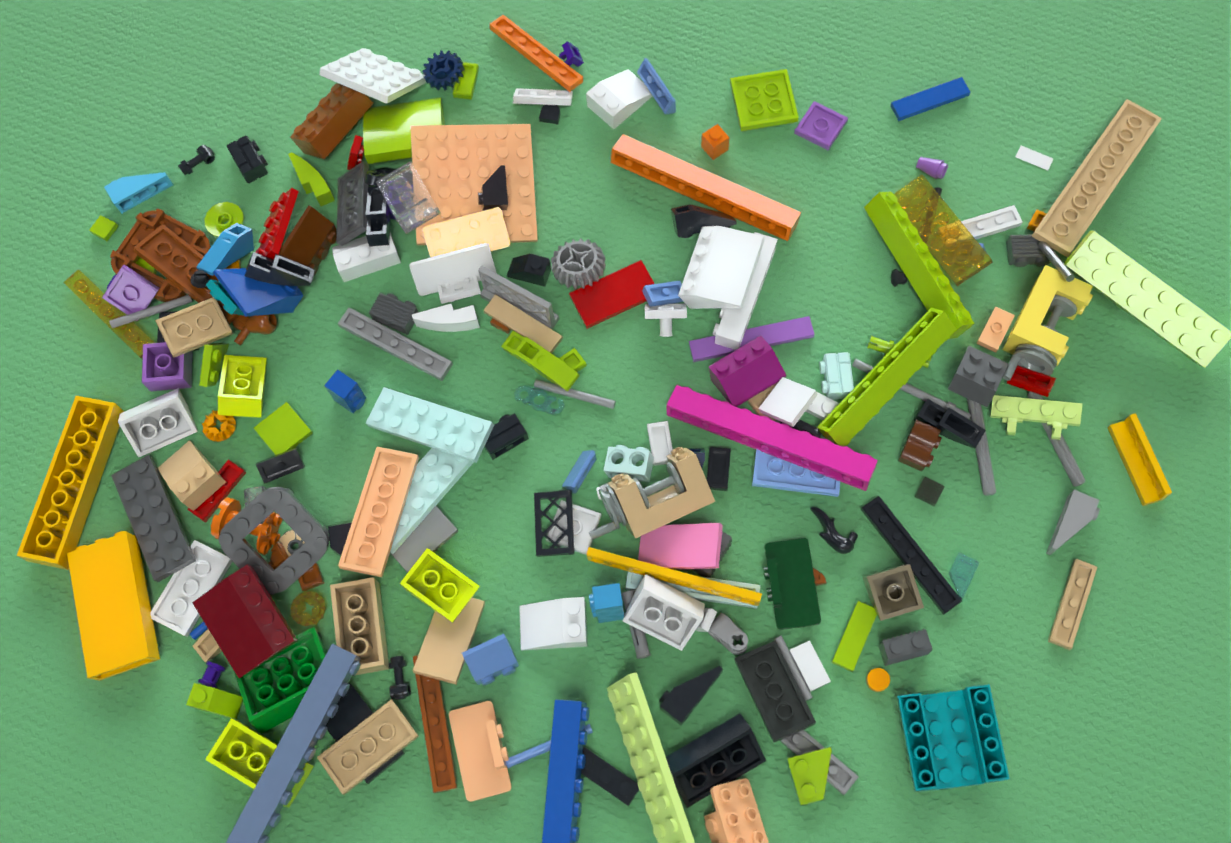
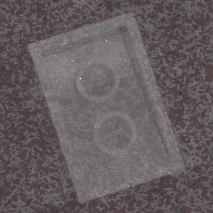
(408, 197)

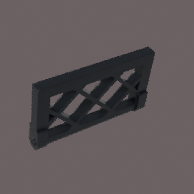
(539, 535)

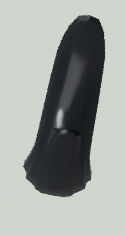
(831, 536)

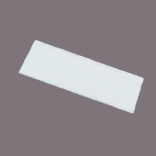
(1034, 157)

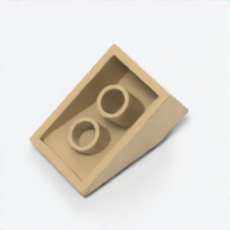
(190, 476)

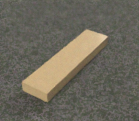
(522, 323)
(1072, 604)

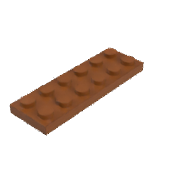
(177, 263)

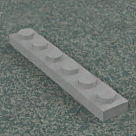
(395, 344)

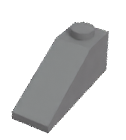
(1076, 514)

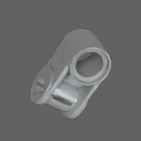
(725, 632)

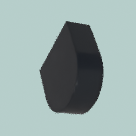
(550, 114)

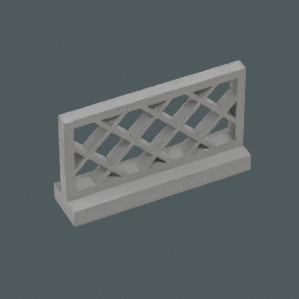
(517, 296)

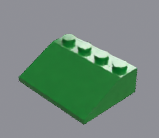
(278, 685)

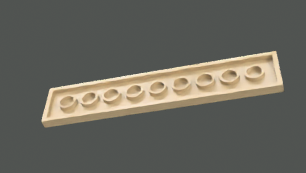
(1096, 178)

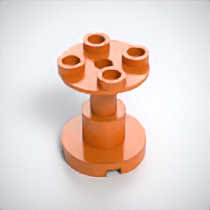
(266, 532)

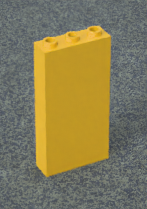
(112, 606)

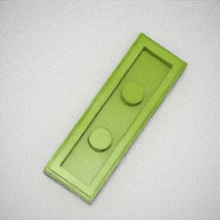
(854, 636)

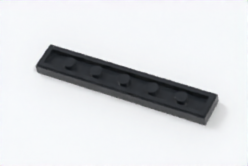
(910, 553)

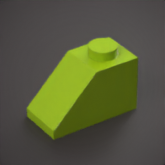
(214, 701)

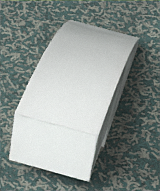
(447, 319)

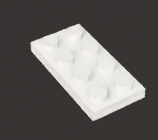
(175, 604)

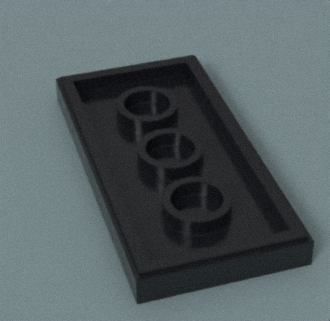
(351, 713)

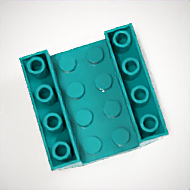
(953, 739)

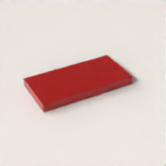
(611, 294)

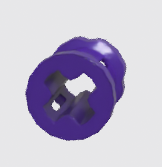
(211, 674)

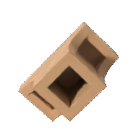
(995, 329)

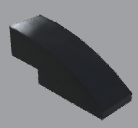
(377, 218)
(278, 271)
(951, 424)

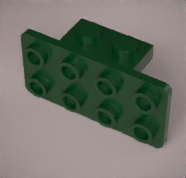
(792, 583)

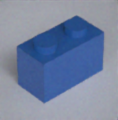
(345, 391)

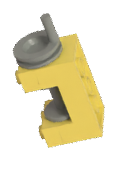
(1039, 345)

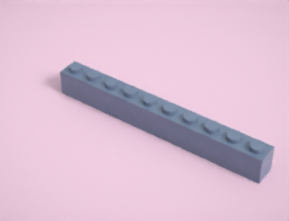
(296, 747)

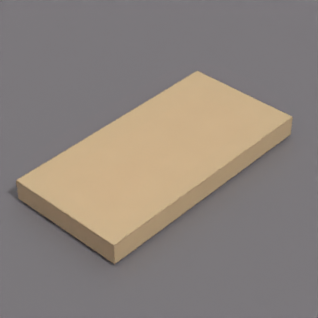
(445, 641)
(367, 747)

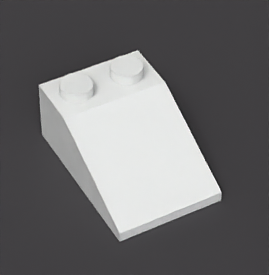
(617, 97)
(554, 624)

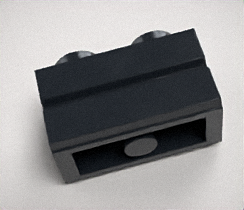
(246, 158)
(505, 436)

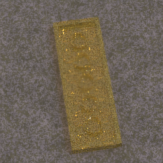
(942, 231)

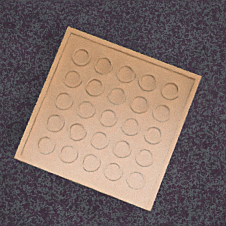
(461, 158)

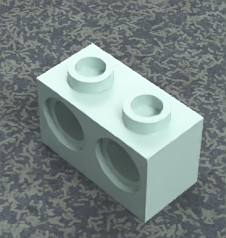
(627, 466)

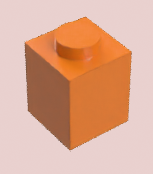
(715, 142)

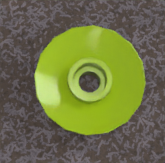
(220, 214)

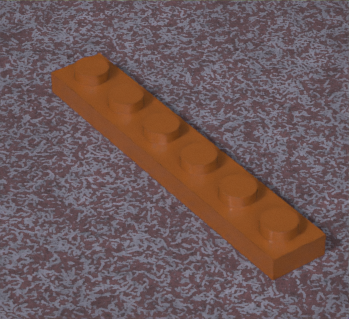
(436, 733)

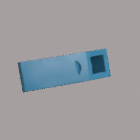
(228, 248)

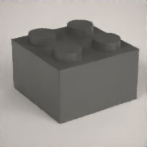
(978, 376)

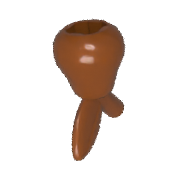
(255, 324)

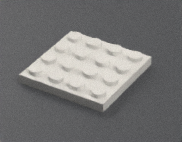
(373, 75)

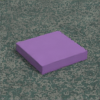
(821, 125)
(130, 291)

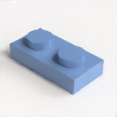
(662, 293)

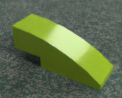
(311, 180)

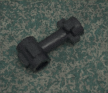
(204, 154)
(400, 689)

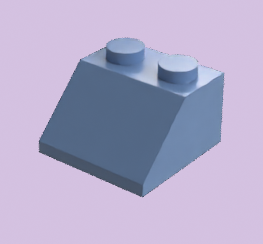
(491, 660)

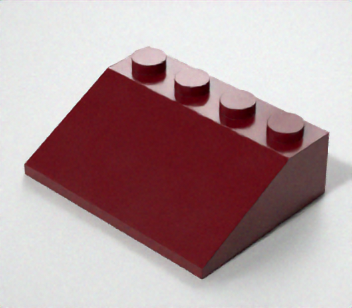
(244, 621)

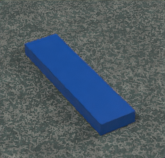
(930, 99)

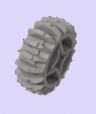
(578, 263)

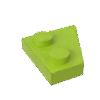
(212, 363)
(810, 774)

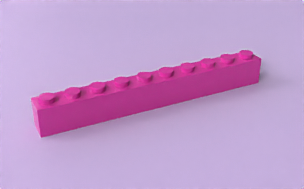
(772, 437)

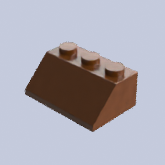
(310, 239)

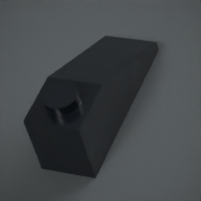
(686, 696)

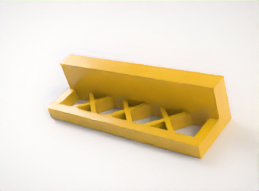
(1139, 460)

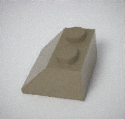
(893, 592)

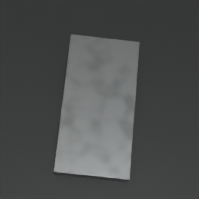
(352, 203)

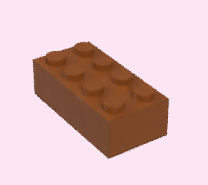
(330, 121)

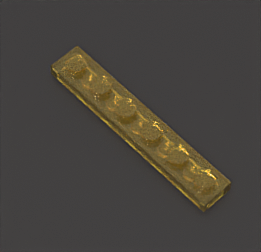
(92, 297)

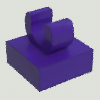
(572, 54)

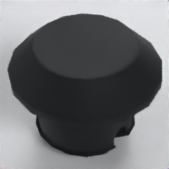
(898, 278)
(199, 279)

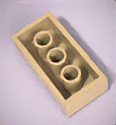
(360, 623)

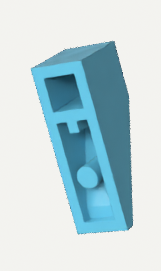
(133, 190)

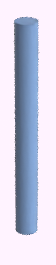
(535, 751)

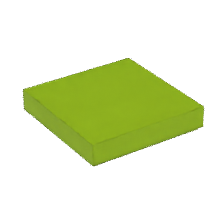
(283, 429)

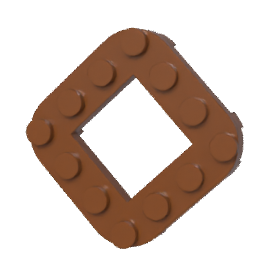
(144, 226)

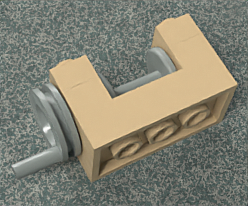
(629, 505)

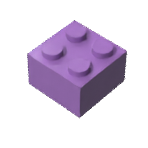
(163, 371)

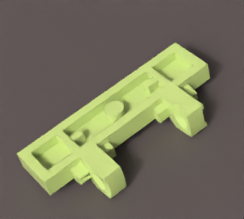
(1054, 413)

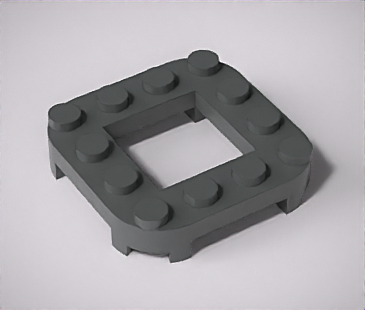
(296, 516)

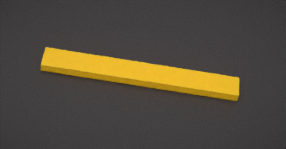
(674, 577)

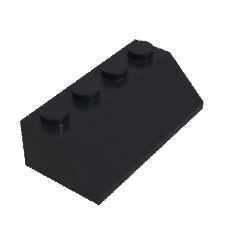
(714, 759)

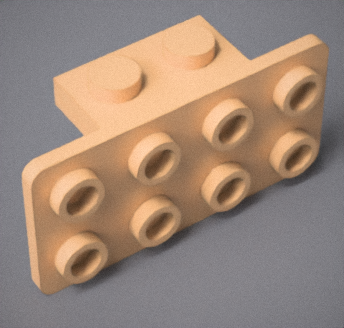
(480, 751)
(735, 815)

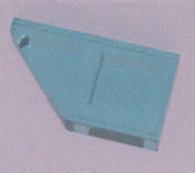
(962, 573)

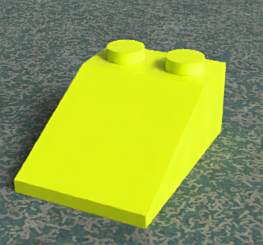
(242, 386)
(439, 585)

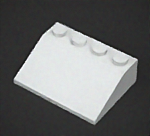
(721, 268)

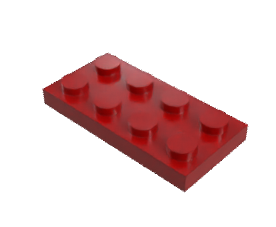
(277, 224)

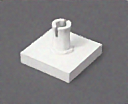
(665, 314)

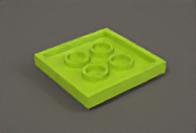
(764, 100)

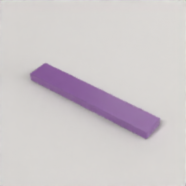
(773, 334)

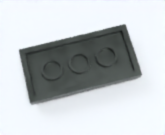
(774, 691)

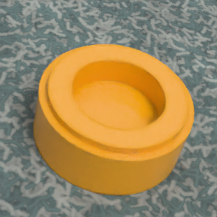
(878, 679)

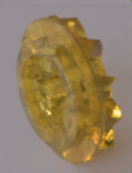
(298, 606)

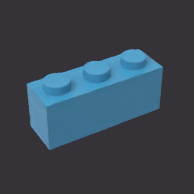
(607, 603)

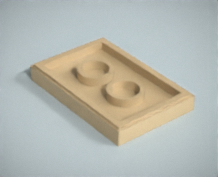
(193, 327)

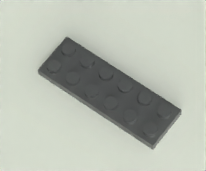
(153, 518)

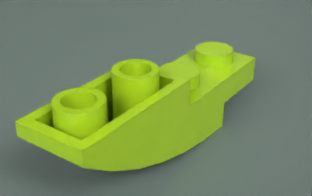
(540, 360)

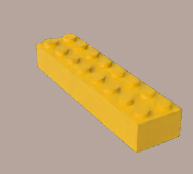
(71, 482)

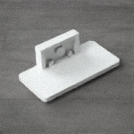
(453, 273)

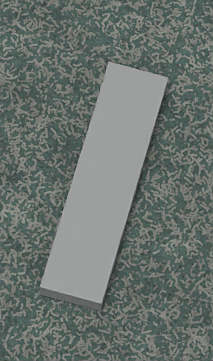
(839, 774)

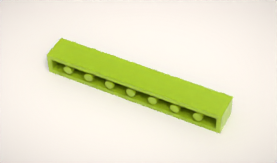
(916, 260)
(887, 377)

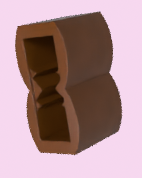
(920, 445)

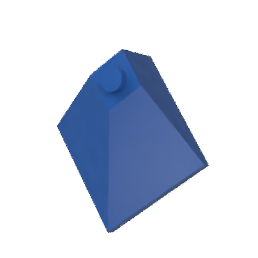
(258, 297)

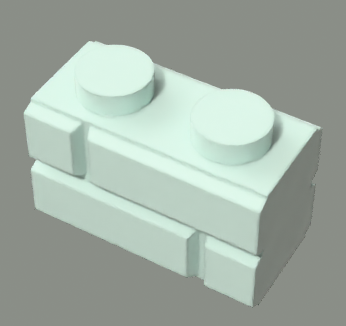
(837, 375)

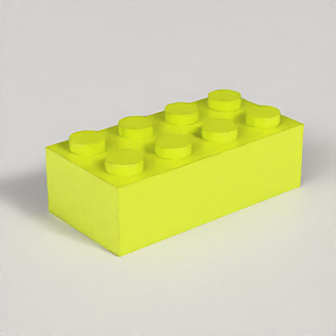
(246, 754)

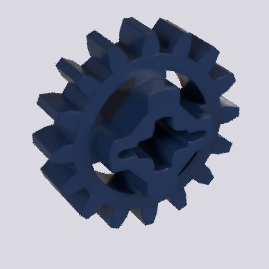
(443, 70)

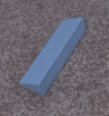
(657, 87)

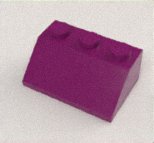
(746, 371)

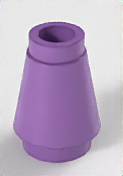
(932, 167)

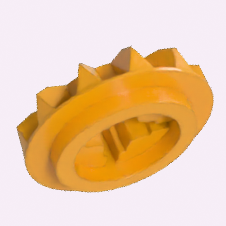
(227, 427)

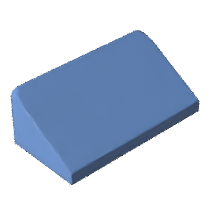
(580, 471)

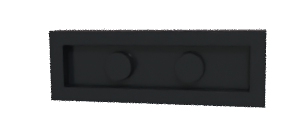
(609, 778)

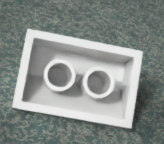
(359, 259)
(157, 422)
(664, 612)

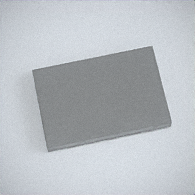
(430, 534)

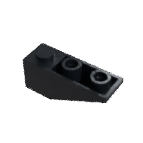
(691, 218)

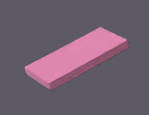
(683, 546)

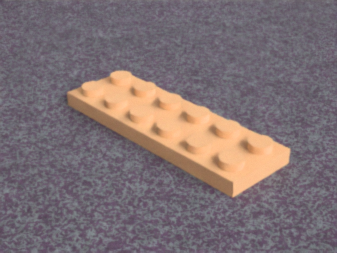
(378, 512)

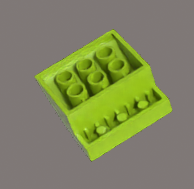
(388, 128)

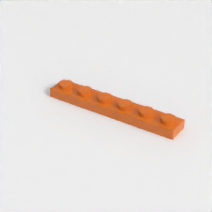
(536, 53)

